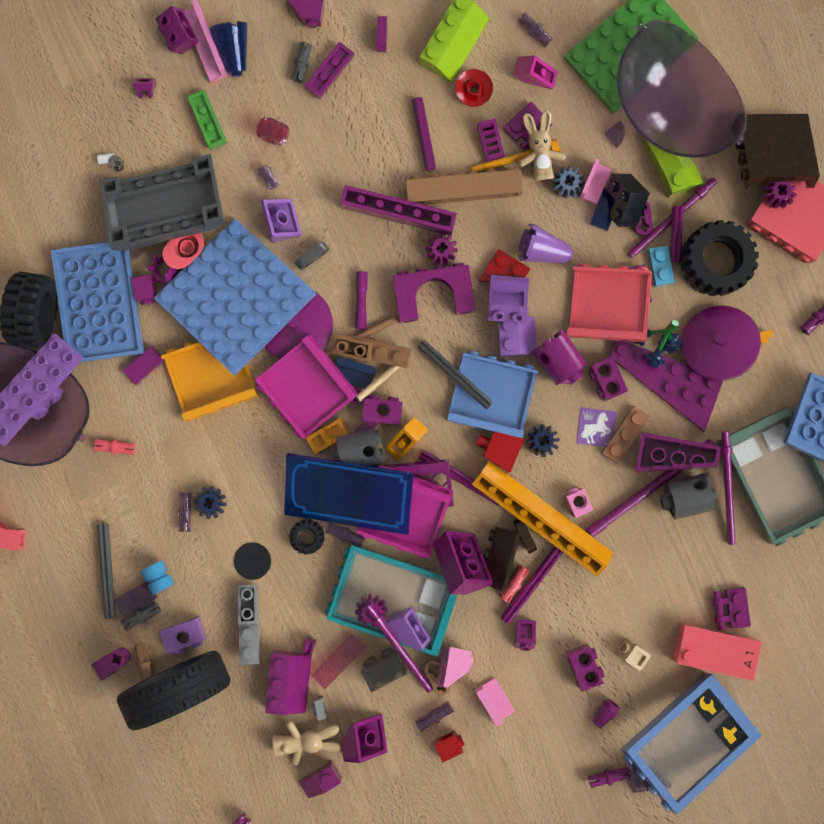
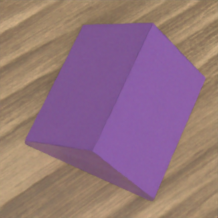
(281, 219)

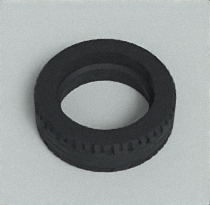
(173, 690)

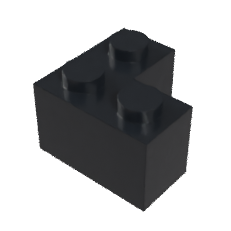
(629, 199)

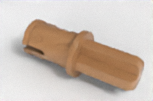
(143, 660)

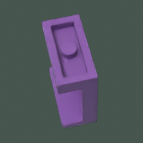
(508, 299)

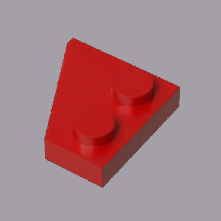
(504, 265)

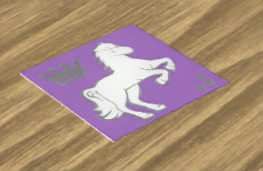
(596, 426)

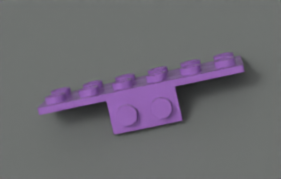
(36, 386)

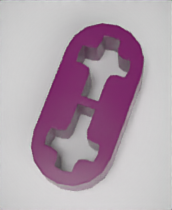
(381, 33)
(647, 221)

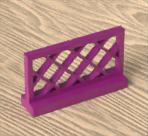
(428, 467)

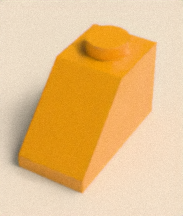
(406, 439)

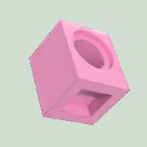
(584, 508)

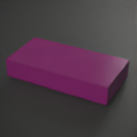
(143, 365)

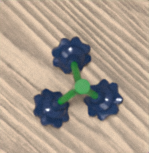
(668, 342)

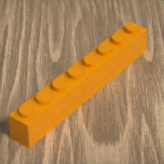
(543, 518)

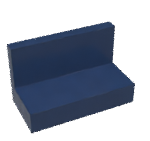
(356, 373)

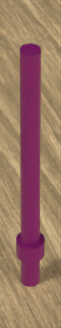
(698, 194)
(726, 451)
(379, 621)

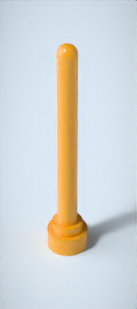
(511, 159)

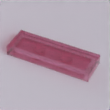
(338, 661)

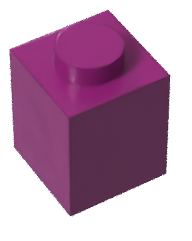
(144, 289)

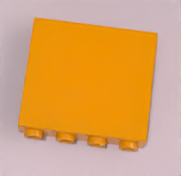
(204, 382)

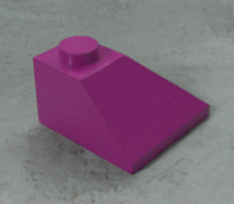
(364, 740)

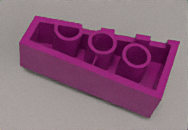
(671, 454)

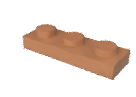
(625, 434)

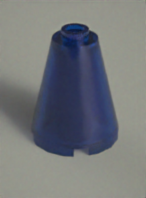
(231, 46)

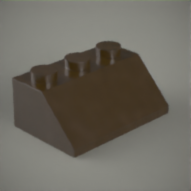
(501, 555)

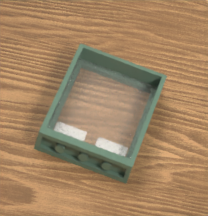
(777, 480)

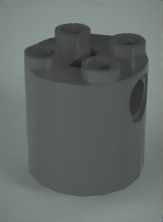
(351, 448)
(688, 496)

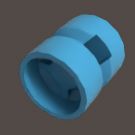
(157, 578)

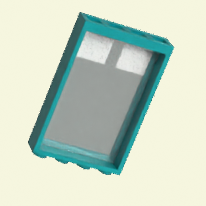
(399, 585)

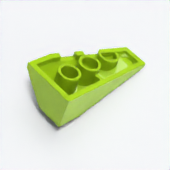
(675, 172)

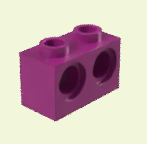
(613, 376)
(581, 668)

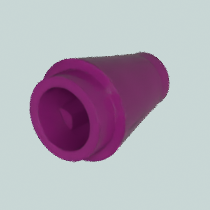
(605, 713)

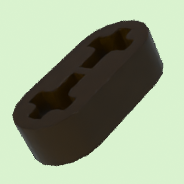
(525, 536)

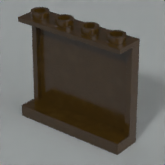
(778, 149)

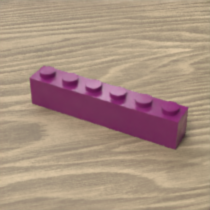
(398, 210)

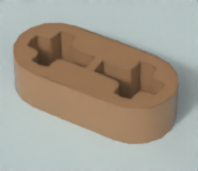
(433, 679)

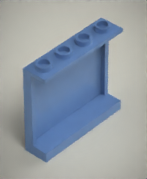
(504, 384)

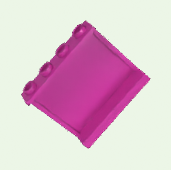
(306, 387)
(426, 515)

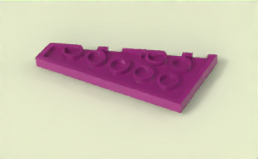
(672, 382)

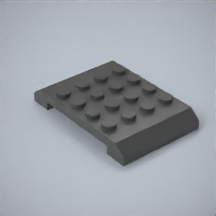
(161, 205)

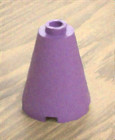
(542, 246)

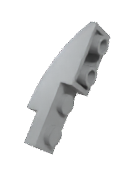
(249, 625)

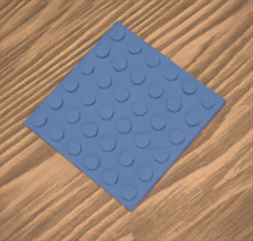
(235, 296)

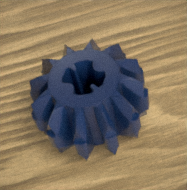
(539, 434)
(204, 499)

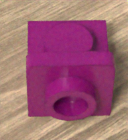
(525, 634)

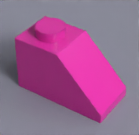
(535, 72)

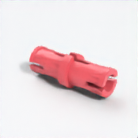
(114, 447)
(514, 583)

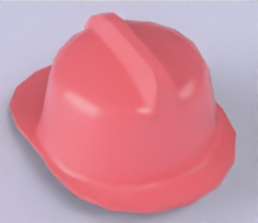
(183, 251)

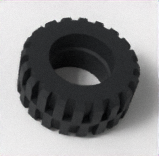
(739, 244)
(28, 310)

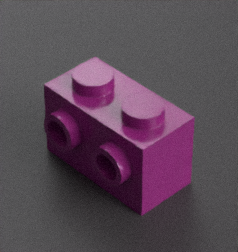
(176, 30)

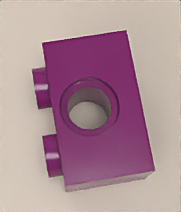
(393, 415)

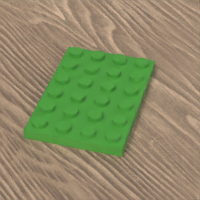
(599, 54)

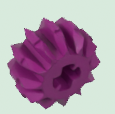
(785, 196)
(436, 245)
(363, 615)

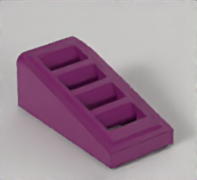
(484, 125)

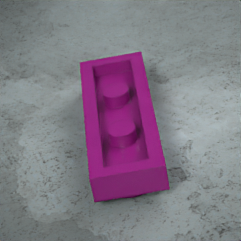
(329, 70)

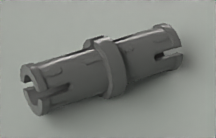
(301, 62)
(140, 616)

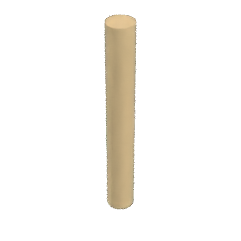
(377, 382)

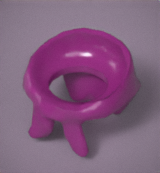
(167, 277)

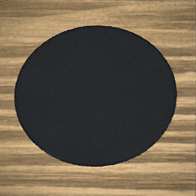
(252, 561)

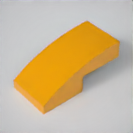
(326, 436)

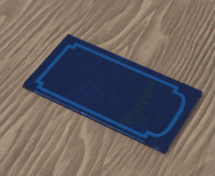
(348, 493)

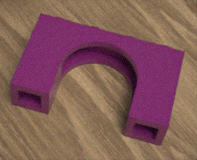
(455, 277)

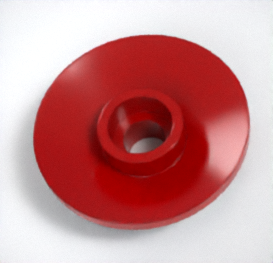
(474, 79)

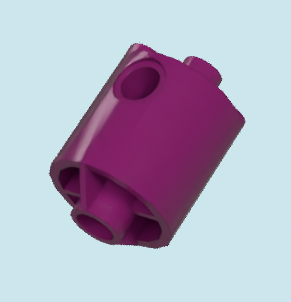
(560, 359)

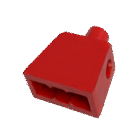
(501, 449)

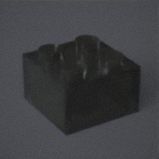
(383, 669)

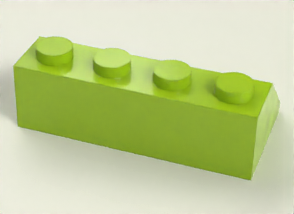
(454, 39)

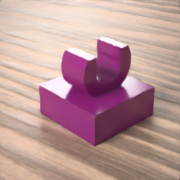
(144, 84)

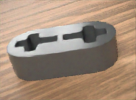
(312, 255)

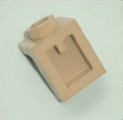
(633, 654)

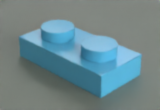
(661, 266)

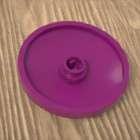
(312, 320)
(721, 343)

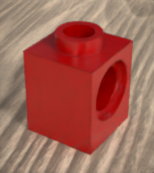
(449, 746)

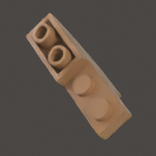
(372, 349)

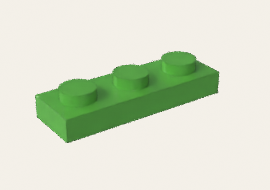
(207, 119)

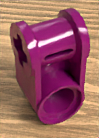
(109, 664)

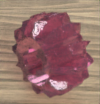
(272, 131)

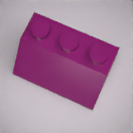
(462, 562)
(288, 683)

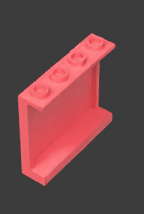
(797, 226)
(610, 303)

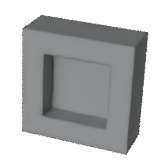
(319, 708)

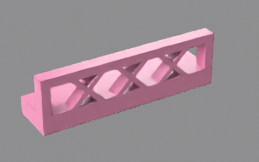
(206, 46)

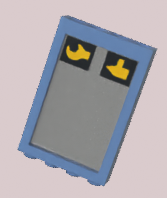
(690, 743)

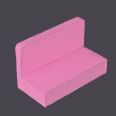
(595, 183)
(494, 701)

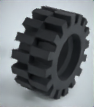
(295, 536)

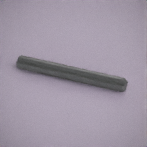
(456, 375)
(106, 571)

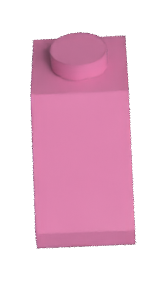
(453, 665)

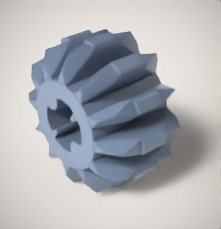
(568, 190)

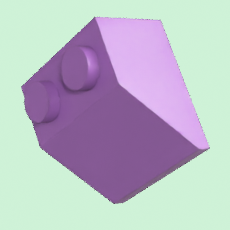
(516, 338)

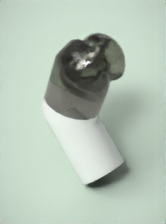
(113, 159)

